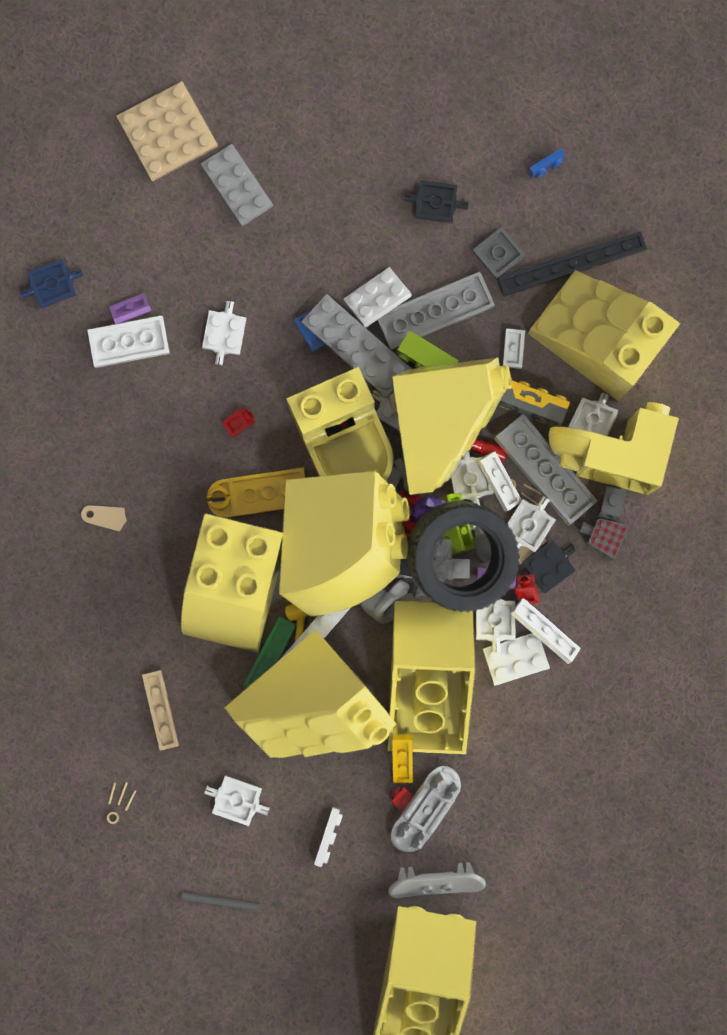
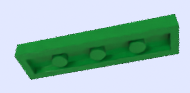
(271, 650)

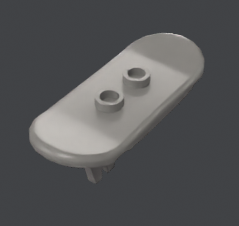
(426, 809)
(436, 882)

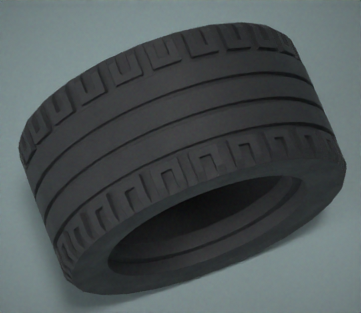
(491, 584)

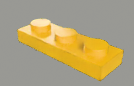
(402, 758)

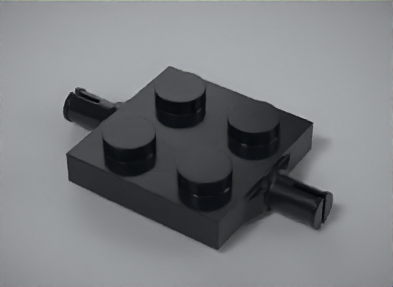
(436, 201)
(550, 565)

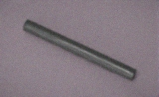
(220, 901)

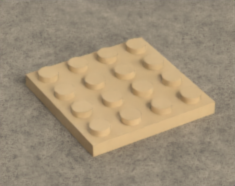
(167, 131)

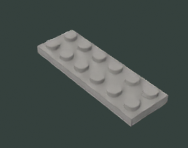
(436, 310)
(354, 344)
(542, 468)

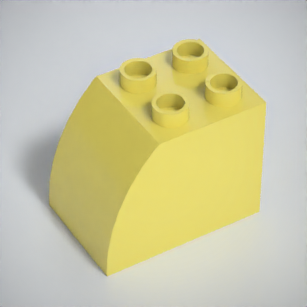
(340, 540)
(231, 583)

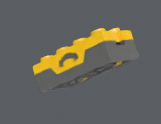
(534, 404)

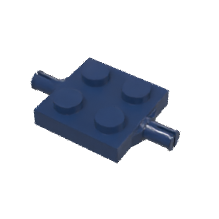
(51, 283)

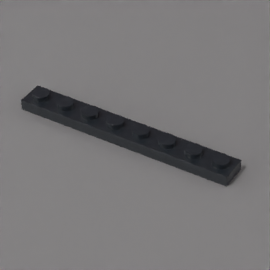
(568, 264)

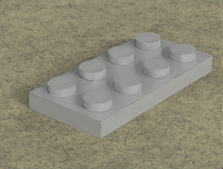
(237, 185)

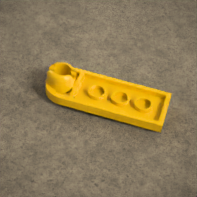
(251, 493)

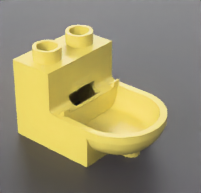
(353, 449)
(626, 462)

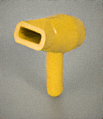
(294, 613)

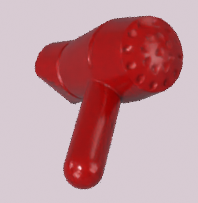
(485, 448)

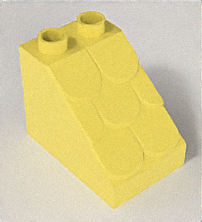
(603, 332)
(443, 414)
(431, 676)
(310, 705)
(426, 974)

